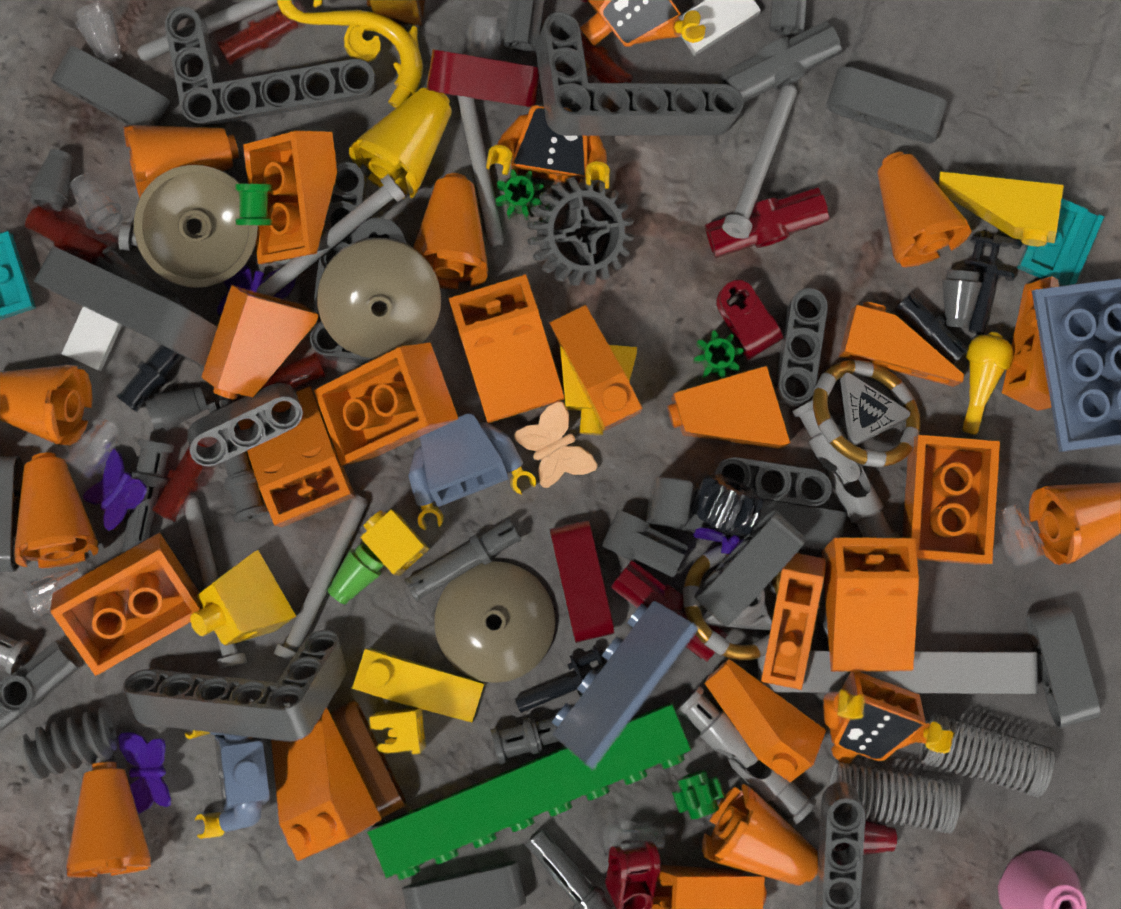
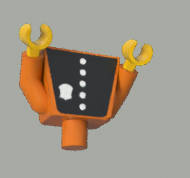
(641, 22)
(547, 154)
(878, 719)

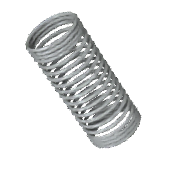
(1036, 777)
(946, 797)

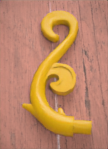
(359, 21)

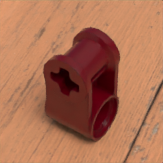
(752, 325)
(633, 875)

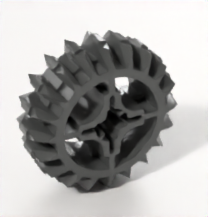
(585, 245)

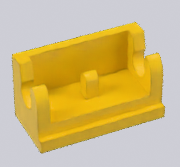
(405, 725)

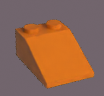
(302, 181)
(319, 791)

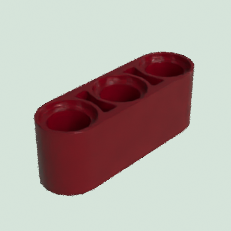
(483, 78)
(582, 581)

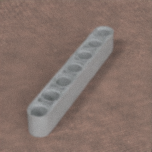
(933, 673)

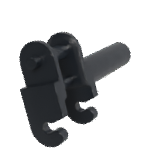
(988, 277)
(562, 686)

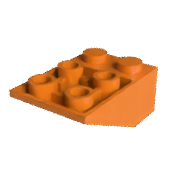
(506, 348)
(300, 467)
(871, 603)

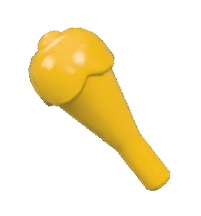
(988, 359)

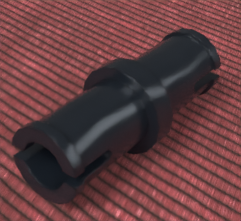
(931, 328)
(149, 377)

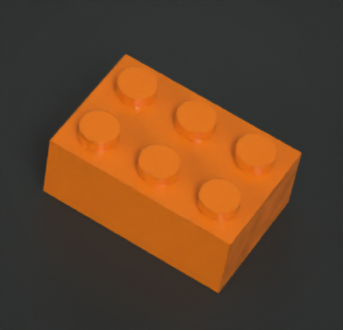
(386, 403)
(952, 499)
(126, 604)

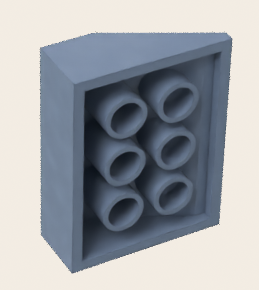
(1082, 361)
(623, 682)

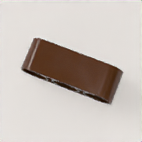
(368, 759)

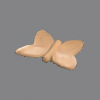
(551, 446)

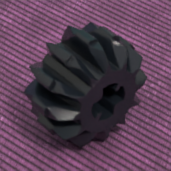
(727, 504)

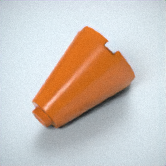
(168, 147)
(917, 212)
(453, 233)
(47, 401)
(51, 516)
(1076, 518)
(106, 826)
(758, 840)

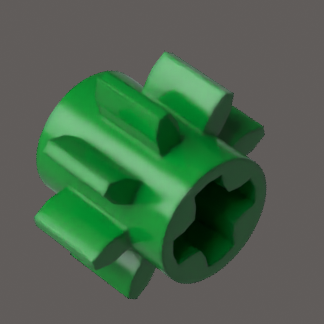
(515, 184)
(713, 345)
(698, 794)

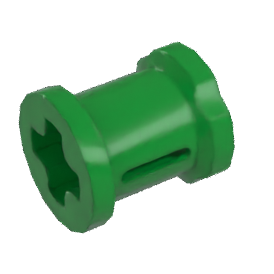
(253, 204)

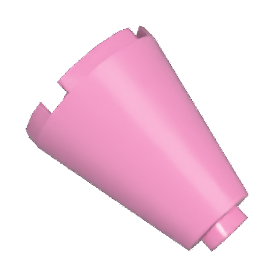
(1040, 882)

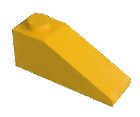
(1014, 206)
(417, 685)

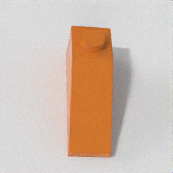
(893, 345)
(596, 368)
(1027, 375)
(794, 621)
(767, 722)

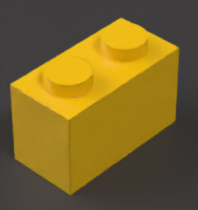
(393, 541)

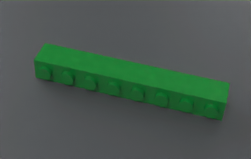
(524, 792)

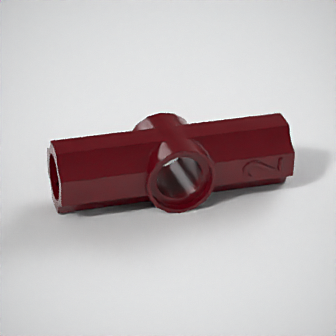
(771, 222)
(640, 587)

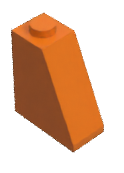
(253, 341)
(732, 410)
(708, 889)

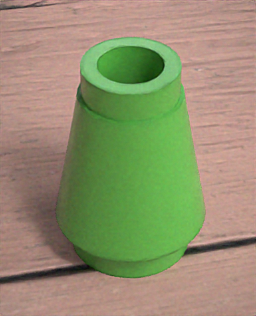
(355, 574)

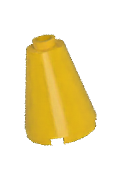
(404, 141)

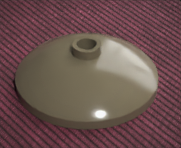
(171, 249)
(378, 272)
(525, 618)

